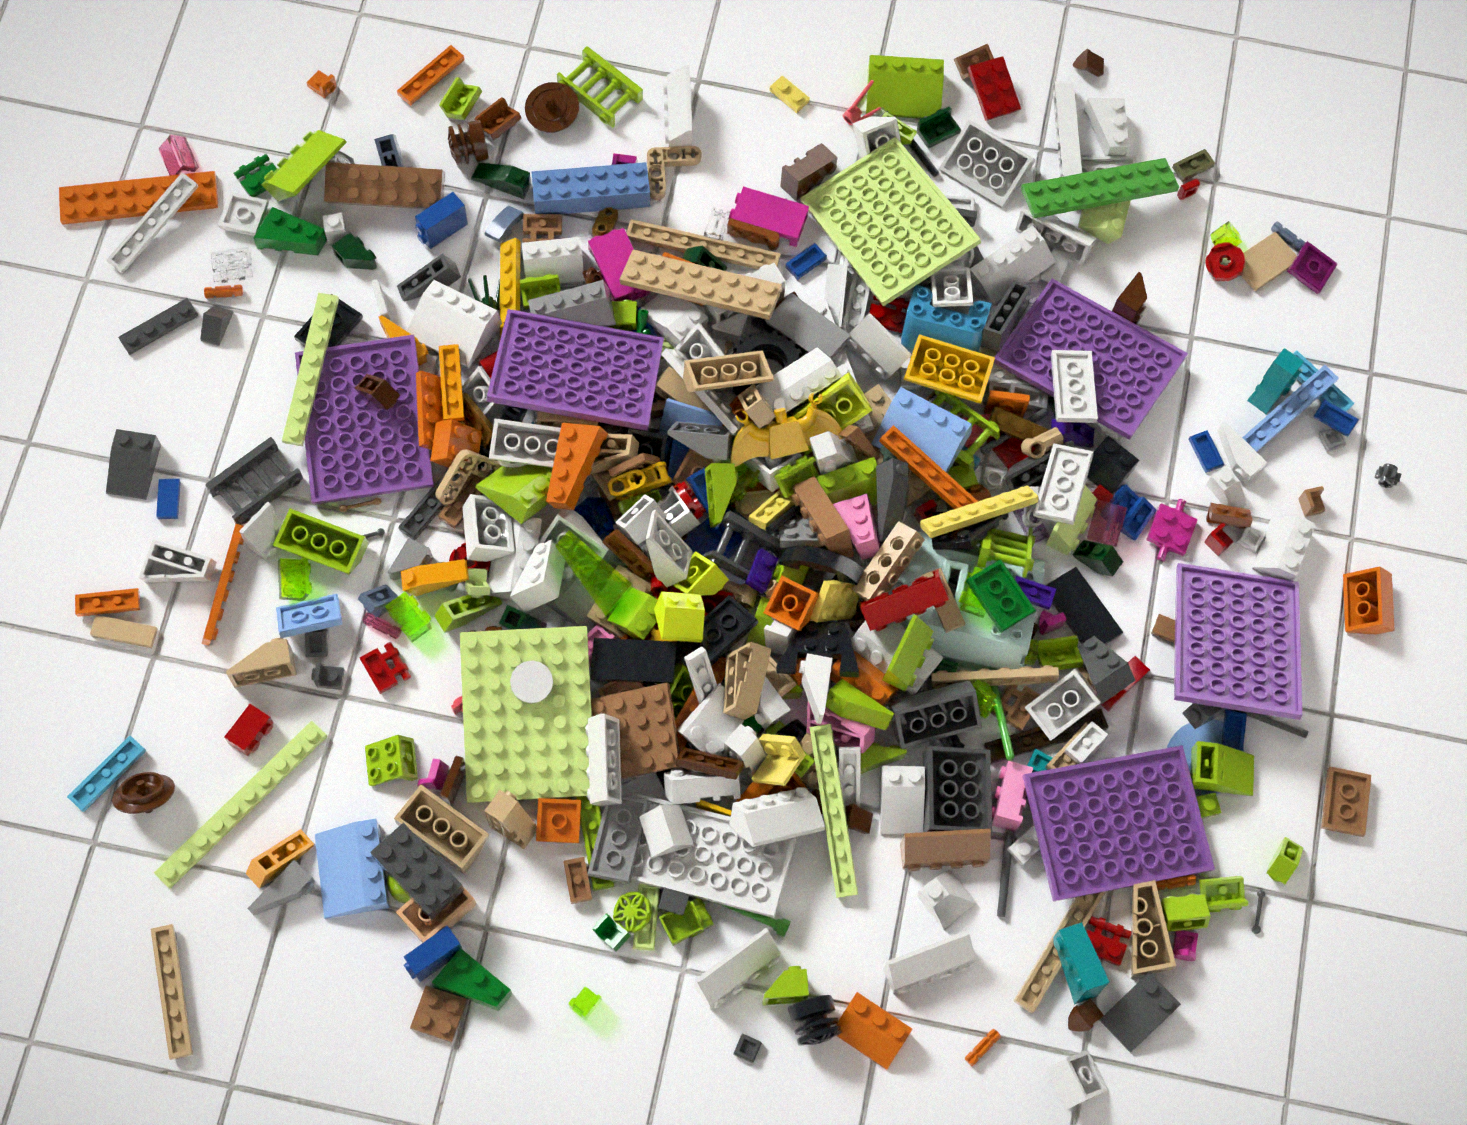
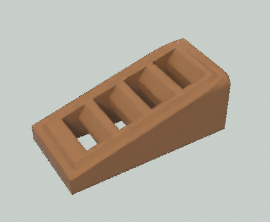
(858, 440)

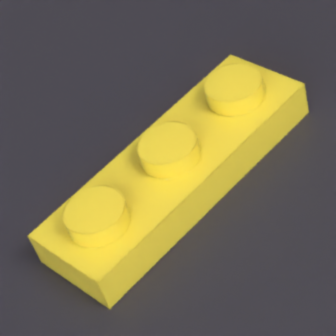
(771, 510)

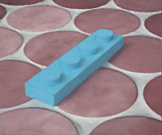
(1333, 394)
(106, 773)

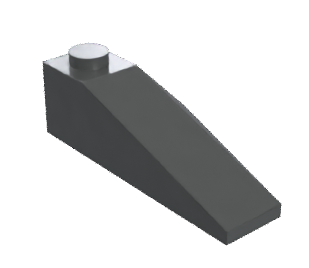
(891, 495)

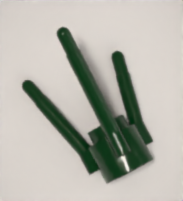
(487, 300)

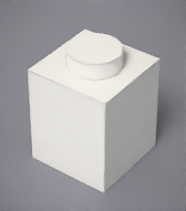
(334, 227)

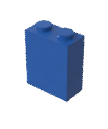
(441, 220)
(431, 954)

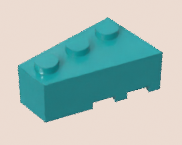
(1276, 381)
(1080, 963)

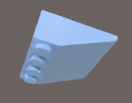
(927, 426)
(347, 871)

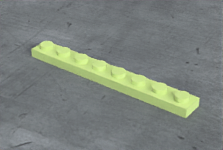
(310, 369)
(833, 810)

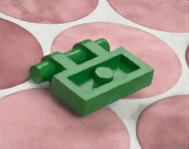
(252, 183)

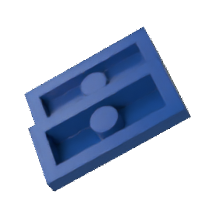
(1138, 511)

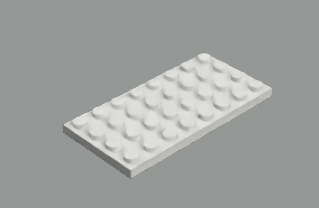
(718, 865)

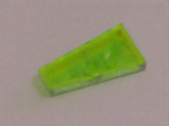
(597, 576)

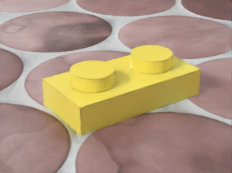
(789, 94)

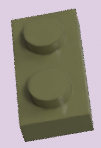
(1193, 165)

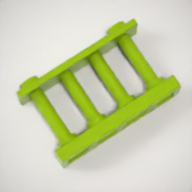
(610, 73)
(965, 457)
(1008, 547)

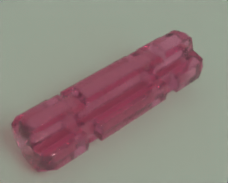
(381, 625)

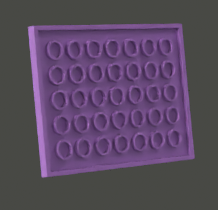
(1127, 360)
(576, 370)
(351, 441)
(1237, 641)
(1117, 823)

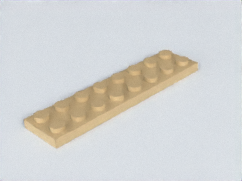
(701, 284)

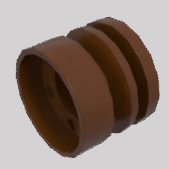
(468, 143)

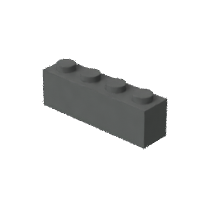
(1006, 316)

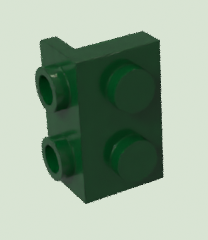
(937, 127)

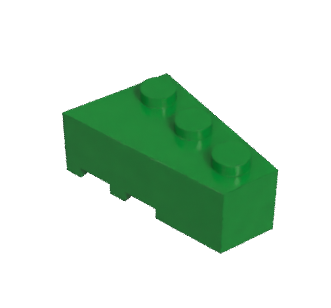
(289, 233)
(472, 981)

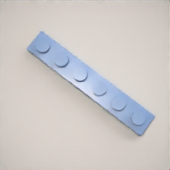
(1290, 408)

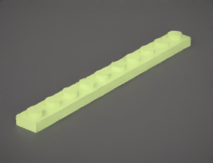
(240, 804)

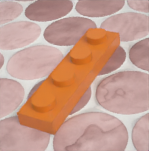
(430, 75)

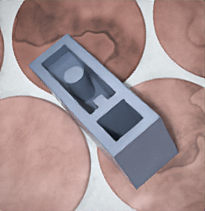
(389, 151)

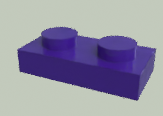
(761, 571)
(1037, 593)

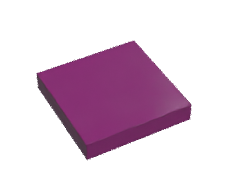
(1312, 267)

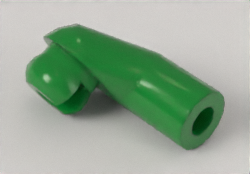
(642, 321)

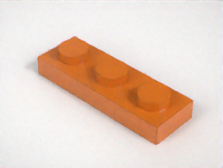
(107, 602)

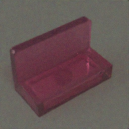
(177, 155)
(1106, 523)

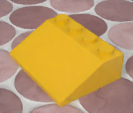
(949, 369)

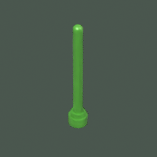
(1003, 725)
(780, 926)

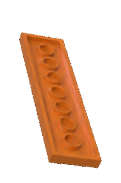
(130, 197)

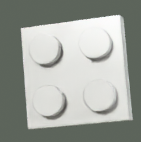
(243, 214)

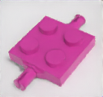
(1171, 529)

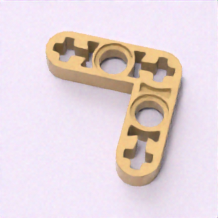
(664, 161)
(468, 467)

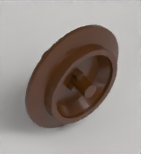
(551, 107)
(143, 793)

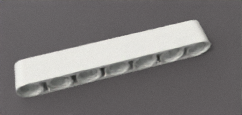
(1066, 128)

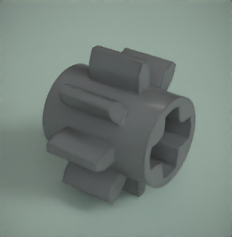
(1387, 475)

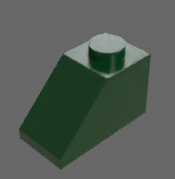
(702, 256)

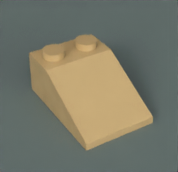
(266, 663)

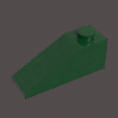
(503, 178)

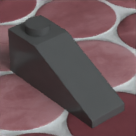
(440, 269)

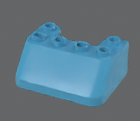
(943, 324)

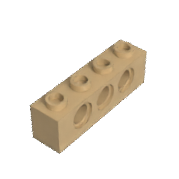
(889, 562)

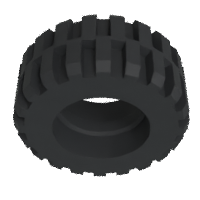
(773, 347)

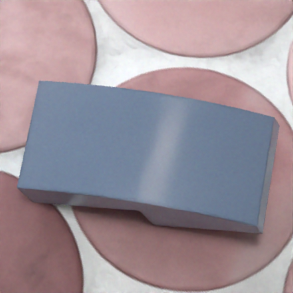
(502, 224)

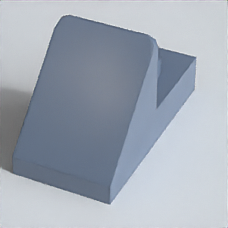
(376, 599)

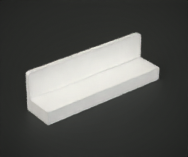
(835, 290)

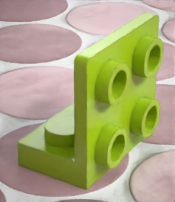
(391, 760)

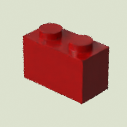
(249, 730)

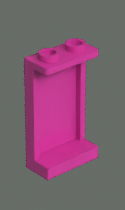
(771, 213)
(611, 256)

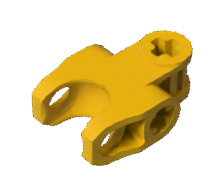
(648, 477)

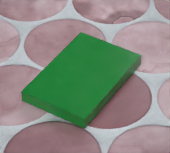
(1000, 596)

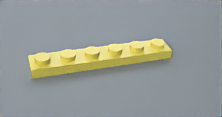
(979, 511)

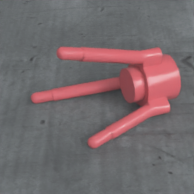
(853, 114)

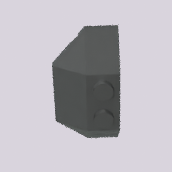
(1029, 471)

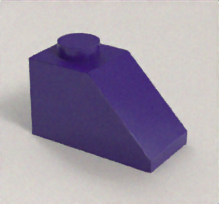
(1078, 432)

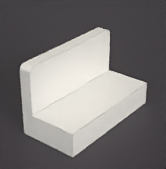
(1086, 744)

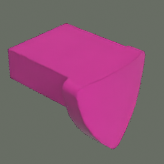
(623, 159)
(1050, 622)
(436, 776)
(1185, 945)

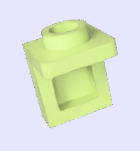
(477, 583)

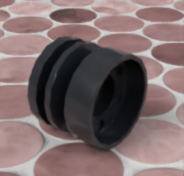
(814, 1018)

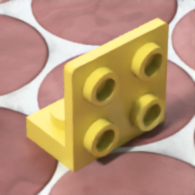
(782, 759)

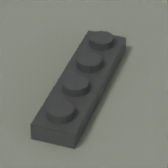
(158, 326)

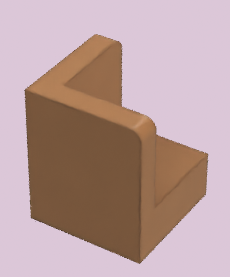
(1311, 501)

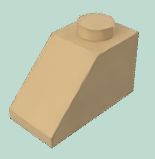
(756, 406)

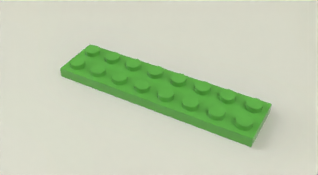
(1099, 188)

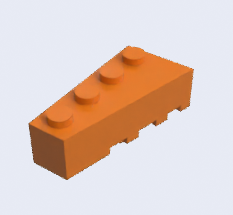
(573, 460)

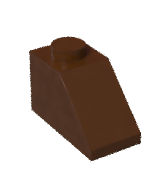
(378, 391)

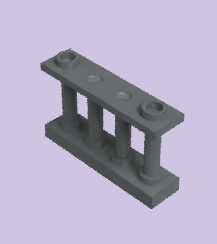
(248, 463)
(749, 533)

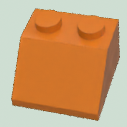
(791, 603)

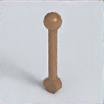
(343, 508)

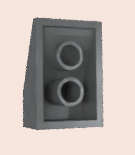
(132, 463)
(1140, 1012)

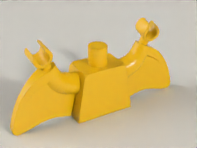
(782, 436)

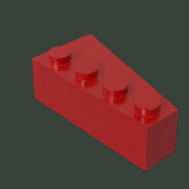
(905, 601)

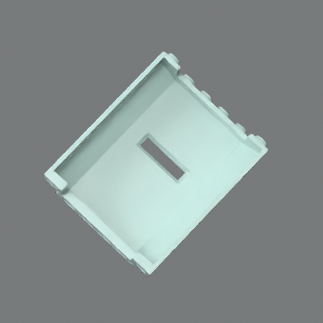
(979, 641)

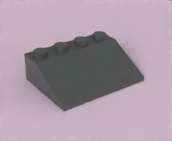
(957, 789)

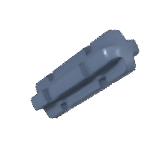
(1287, 235)

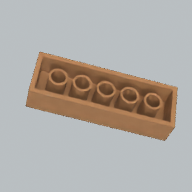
(383, 185)

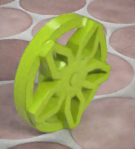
(632, 911)

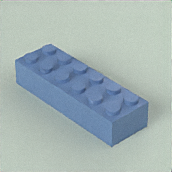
(591, 188)

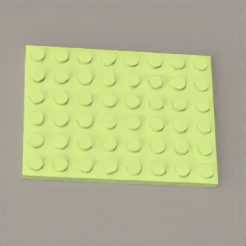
(890, 221)
(518, 744)

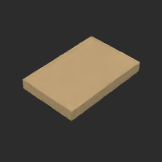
(1266, 261)

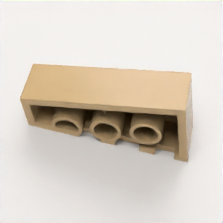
(1149, 936)

